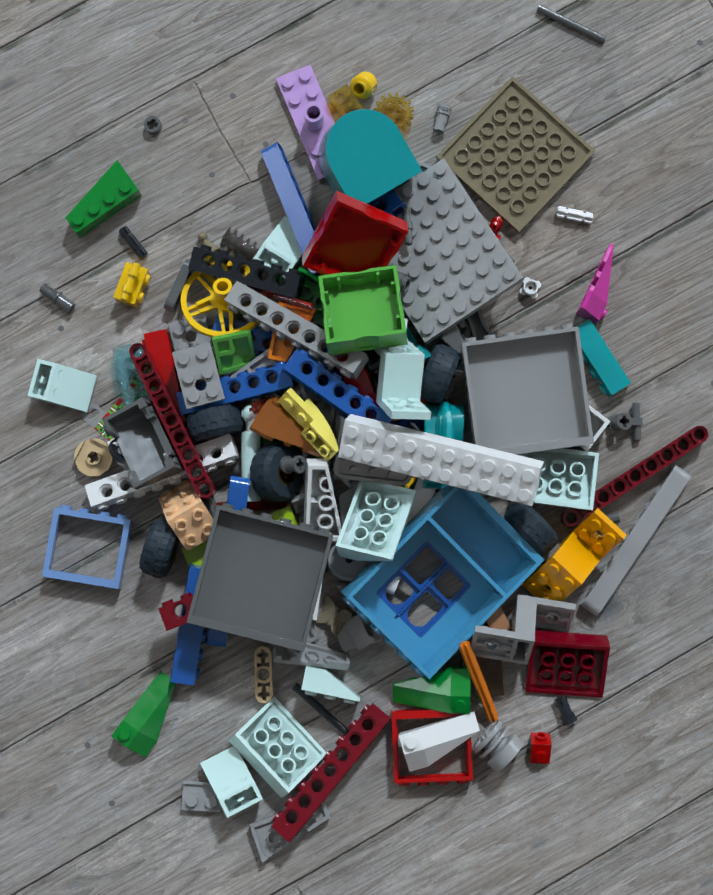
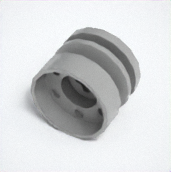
(497, 745)

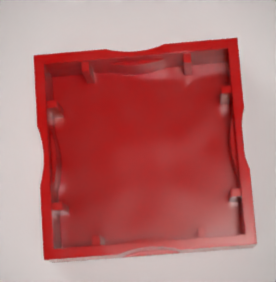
(353, 237)

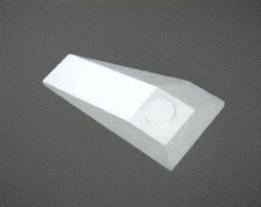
(431, 742)

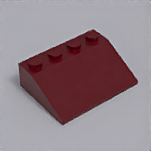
(568, 664)

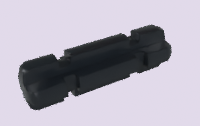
(133, 242)

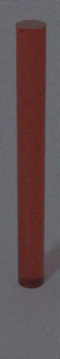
(284, 299)

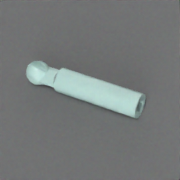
(249, 447)

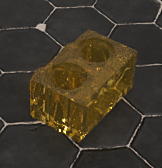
(350, 105)

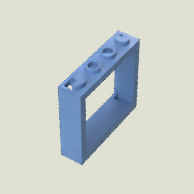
(101, 516)

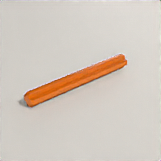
(478, 681)

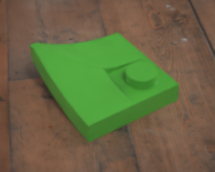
(233, 350)

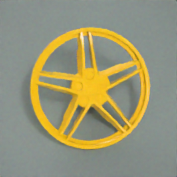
(220, 290)

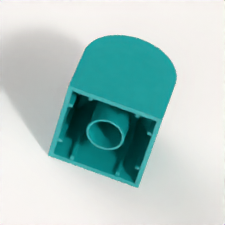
(365, 155)

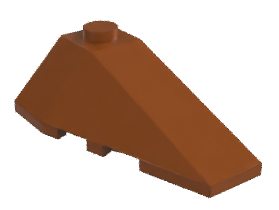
(277, 423)

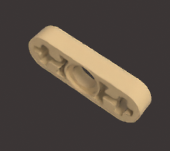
(258, 689)

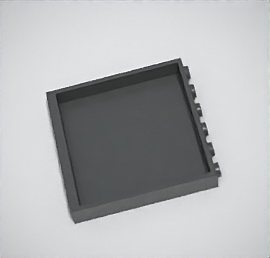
(260, 577)

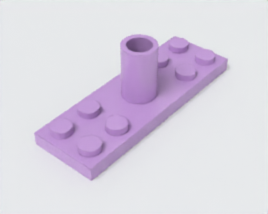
(306, 102)

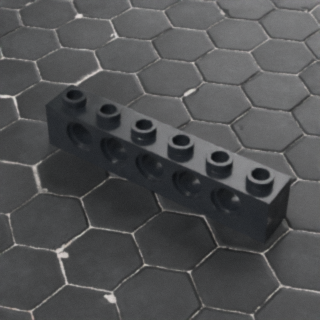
(200, 262)

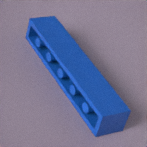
(188, 641)

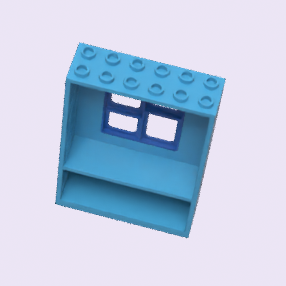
(469, 542)

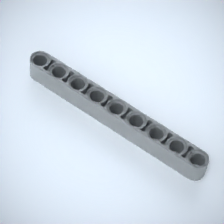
(635, 540)

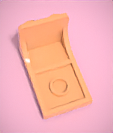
(186, 514)

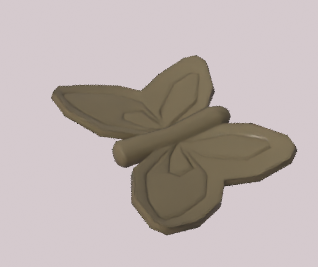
(333, 616)

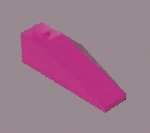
(596, 296)

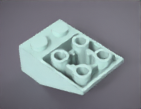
(281, 248)
(62, 385)
(324, 682)
(231, 781)

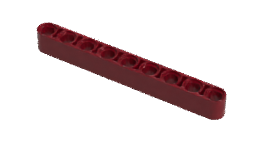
(168, 412)
(643, 473)

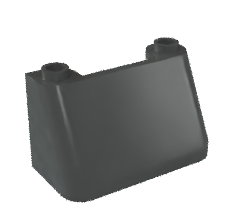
(143, 443)

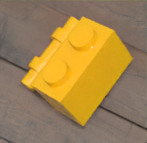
(132, 284)

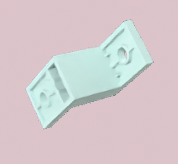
(401, 382)

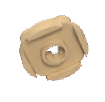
(83, 461)

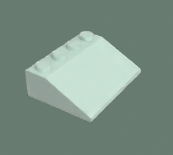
(566, 478)
(375, 522)
(277, 747)

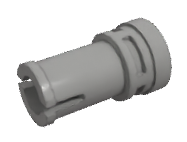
(443, 113)

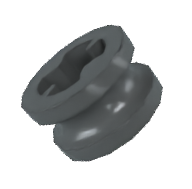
(149, 120)

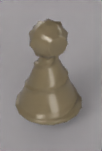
(203, 237)

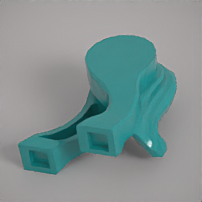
(445, 421)

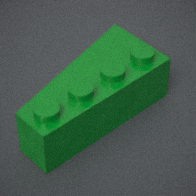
(105, 199)

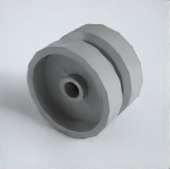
(340, 567)

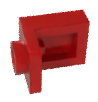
(540, 748)

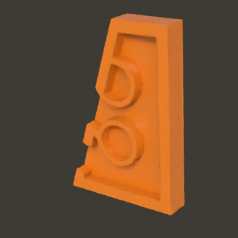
(282, 350)

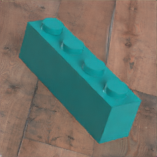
(601, 360)

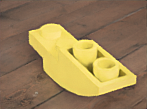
(315, 426)

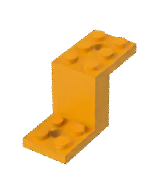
(575, 558)

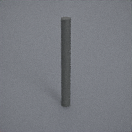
(570, 23)

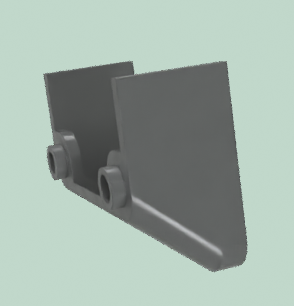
(362, 472)

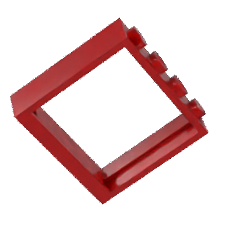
(424, 779)

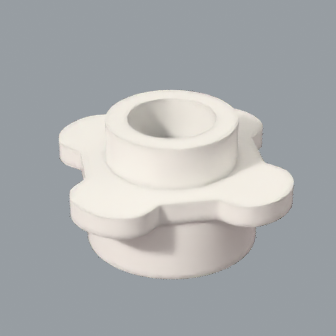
(525, 289)

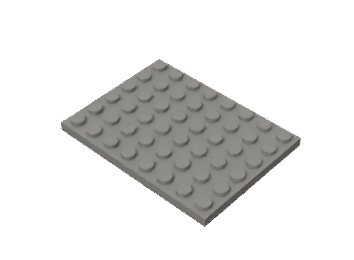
(453, 256)

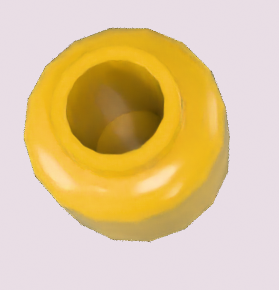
(363, 85)

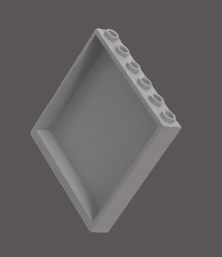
(527, 390)

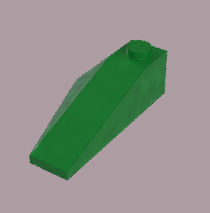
(443, 692)
(144, 721)

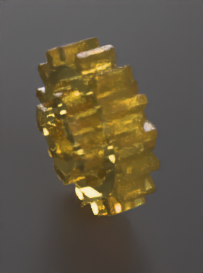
(403, 115)

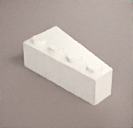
(319, 501)

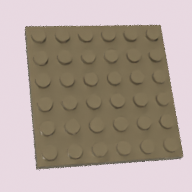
(515, 154)

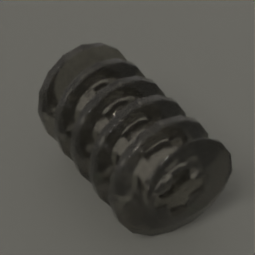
(238, 245)

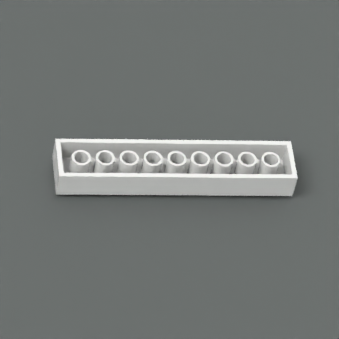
(440, 459)

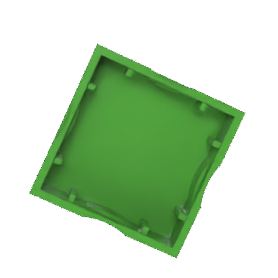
(362, 310)

